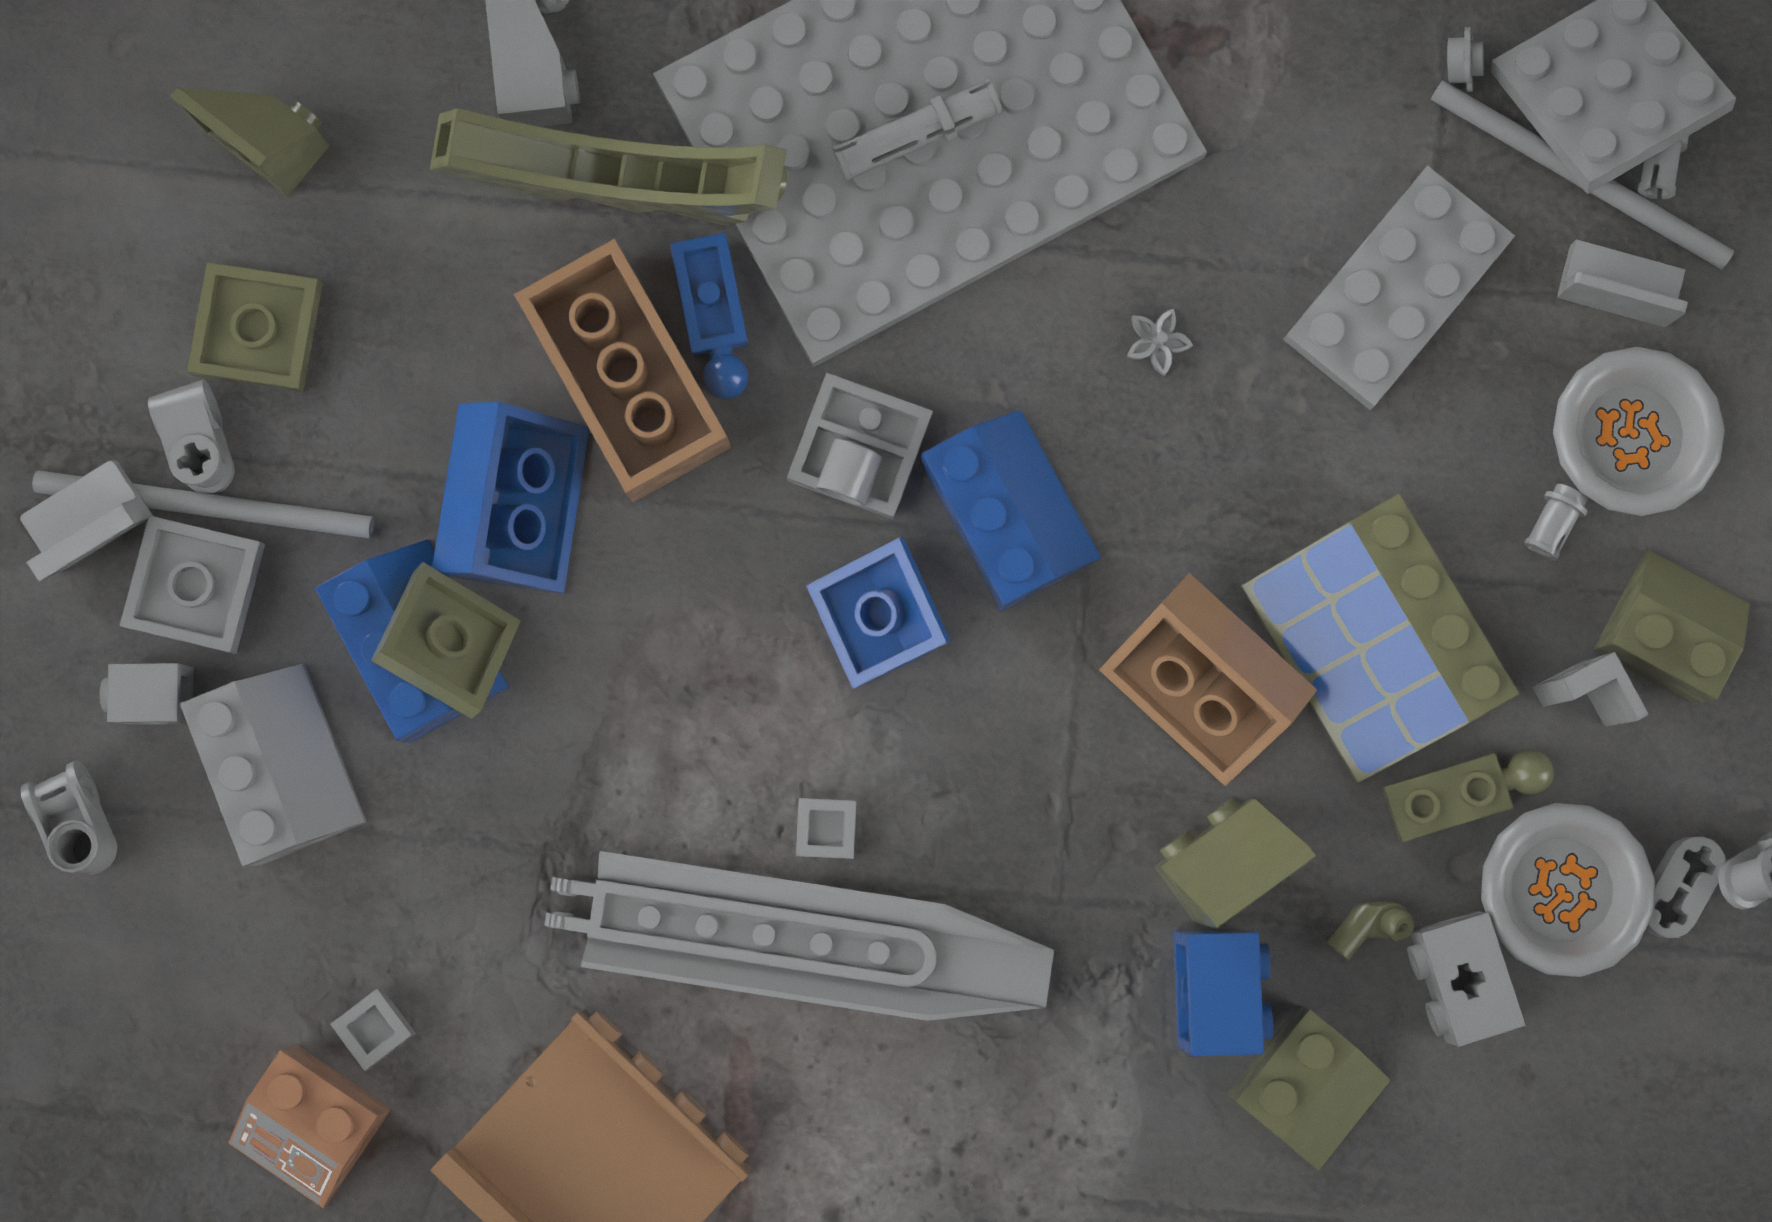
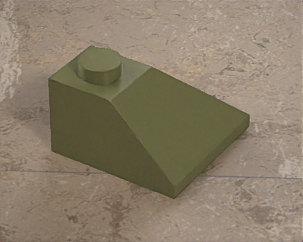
(259, 131)

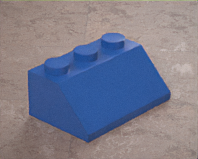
(510, 497)
(1009, 508)
(361, 609)

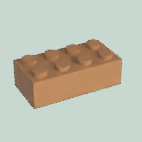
(623, 370)

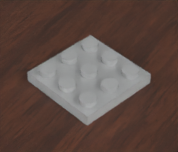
(1612, 87)

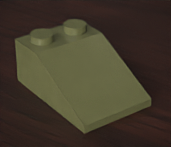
(1231, 861)

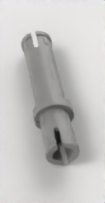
(906, 134)

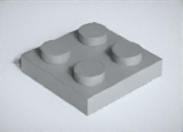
(192, 584)

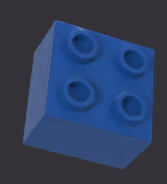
(1221, 992)

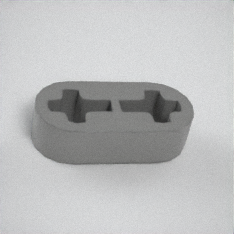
(1693, 893)

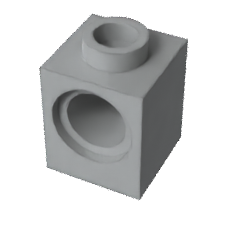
(146, 693)

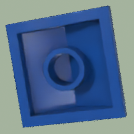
(878, 613)

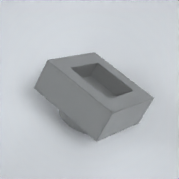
(826, 828)
(372, 1028)

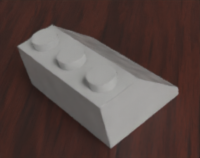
(272, 764)

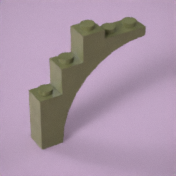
(633, 176)

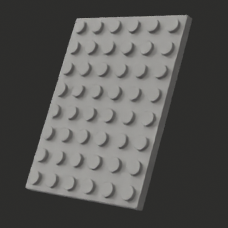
(846, 259)

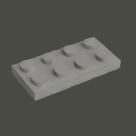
(1399, 287)

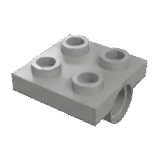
(859, 446)

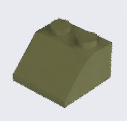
(1676, 629)
(1309, 1086)

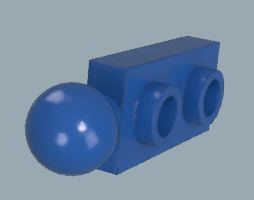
(712, 311)

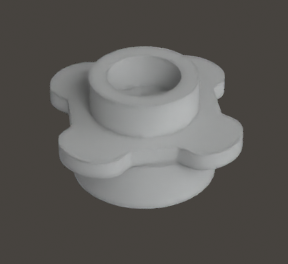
(1465, 59)

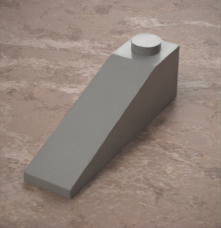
(528, 67)

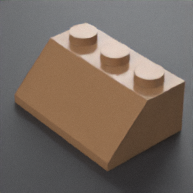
(1208, 680)

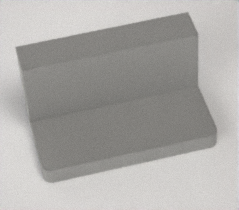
(1622, 284)
(83, 519)
(1605, 685)

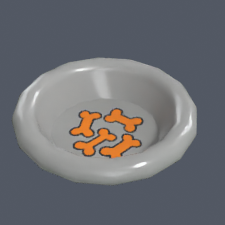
(1638, 431)
(1568, 889)

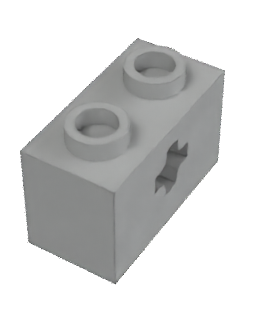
(1489, 997)

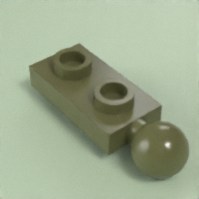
(1464, 792)

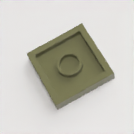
(254, 327)
(446, 640)

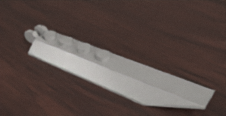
(801, 941)

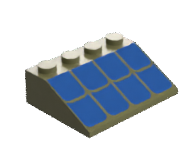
(1379, 639)

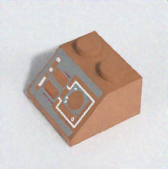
(307, 1123)

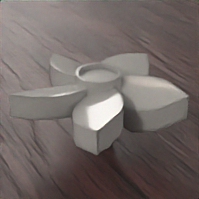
(1158, 341)

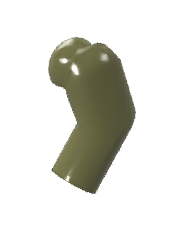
(1371, 920)

